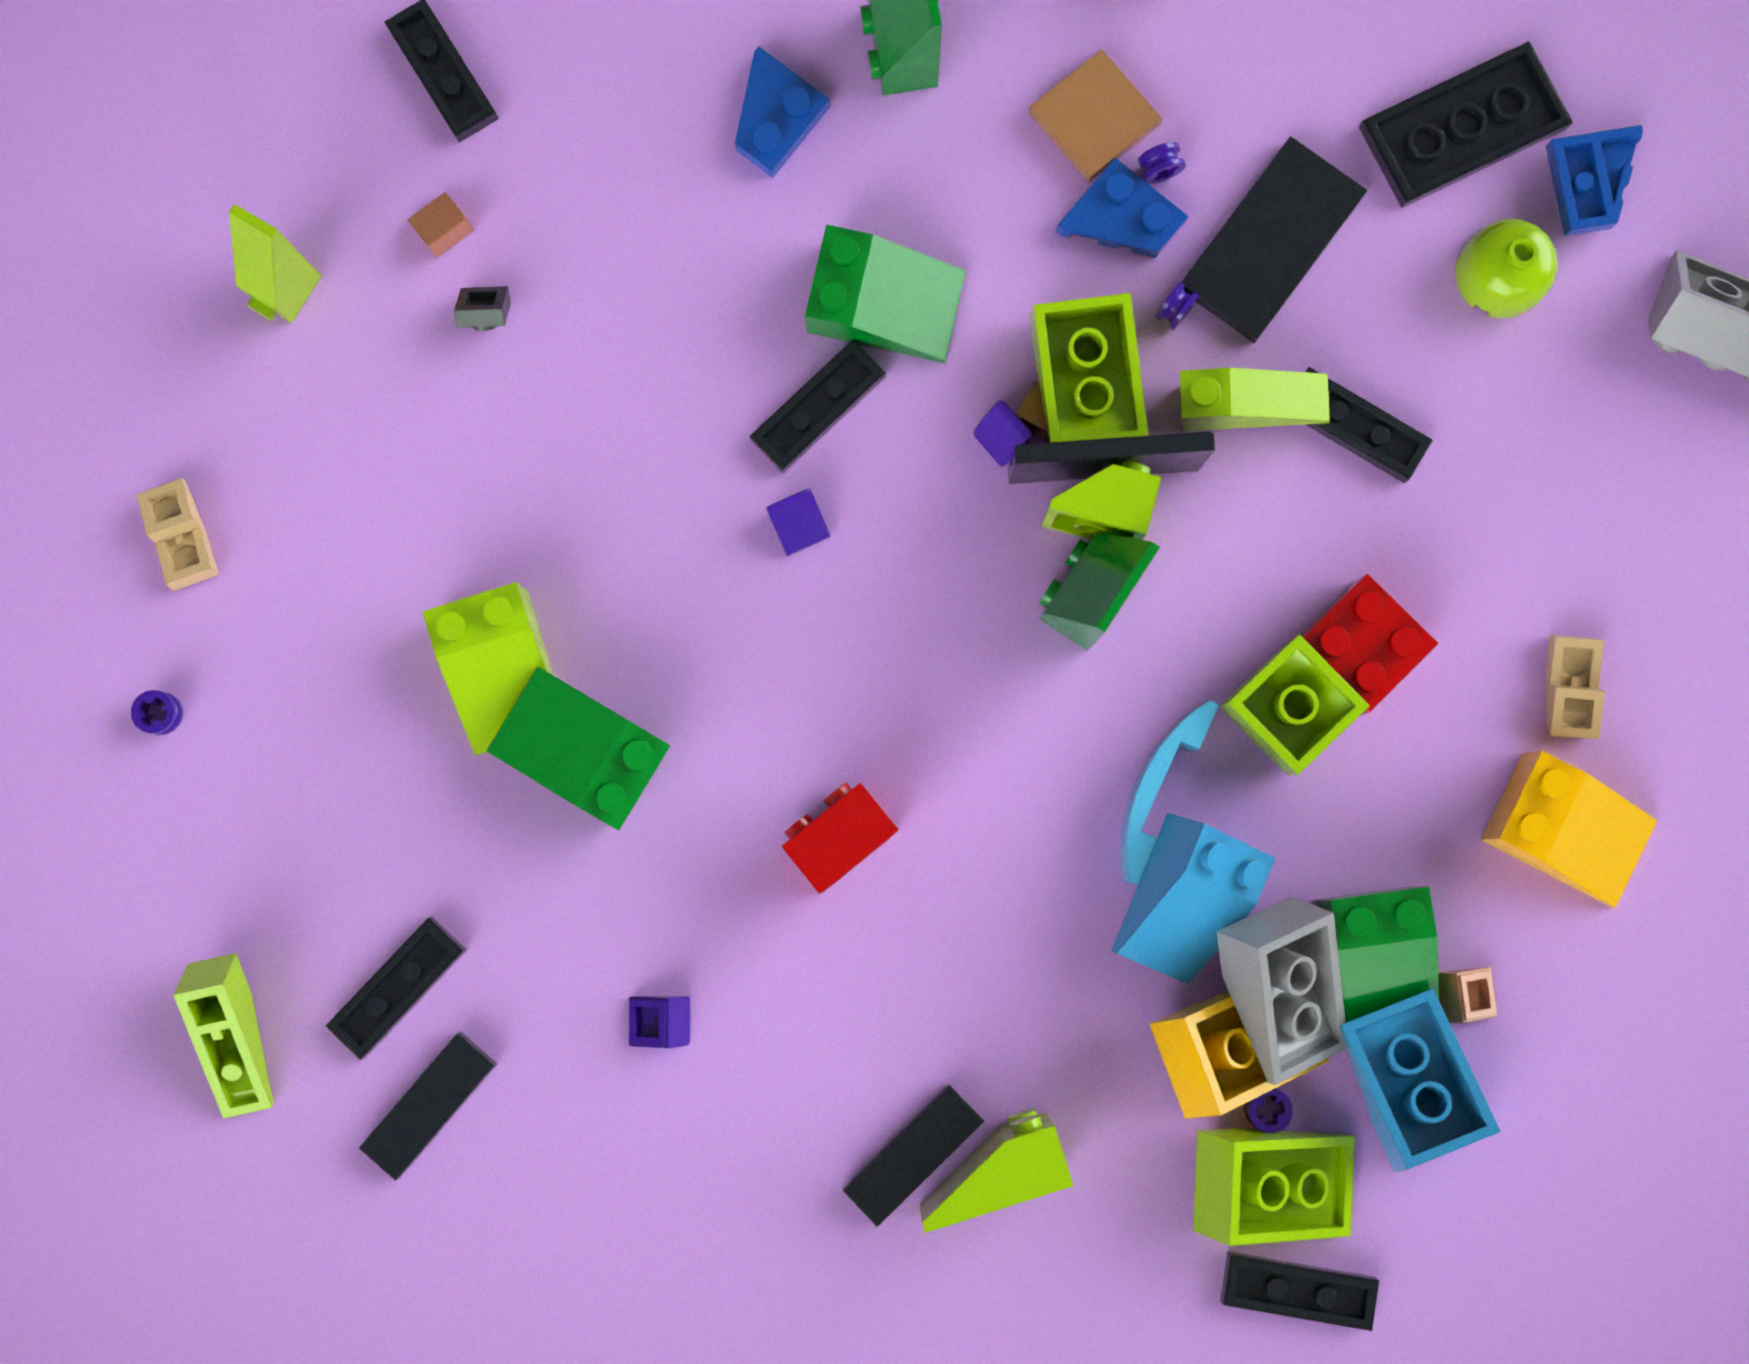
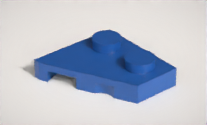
(776, 113)
(1591, 177)
(1124, 213)

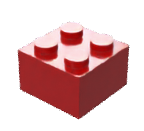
(1369, 640)
(839, 836)

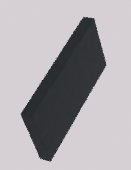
(1465, 124)
(1272, 239)
(1087, 457)

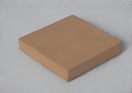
(1095, 115)

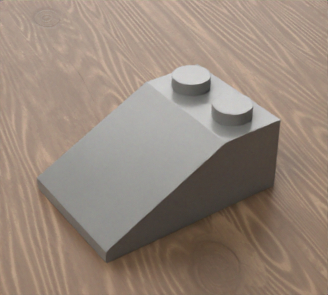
(1286, 985)

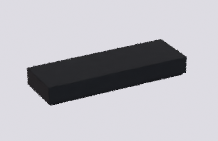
(441, 70)
(818, 406)
(1372, 433)
(396, 988)
(428, 1106)
(913, 1155)
(1299, 1291)

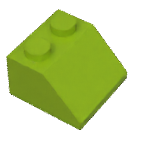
(1109, 502)
(1294, 706)

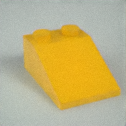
(1569, 827)
(1211, 1058)

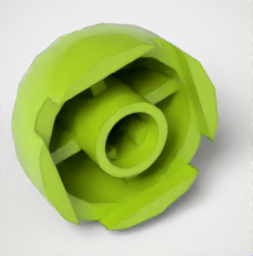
(1506, 268)

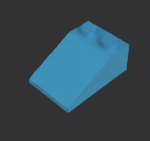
(1187, 893)
(1416, 1081)

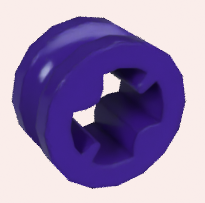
(1162, 162)
(1176, 306)
(141, 718)
(1280, 1118)

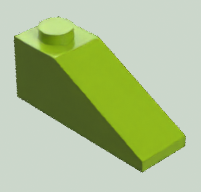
(269, 267)
(1252, 398)
(225, 1033)

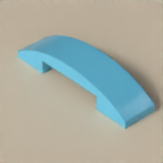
(1135, 844)

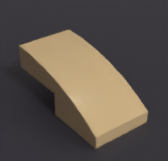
(178, 533)
(1572, 684)

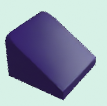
(1001, 432)
(798, 521)
(659, 1021)

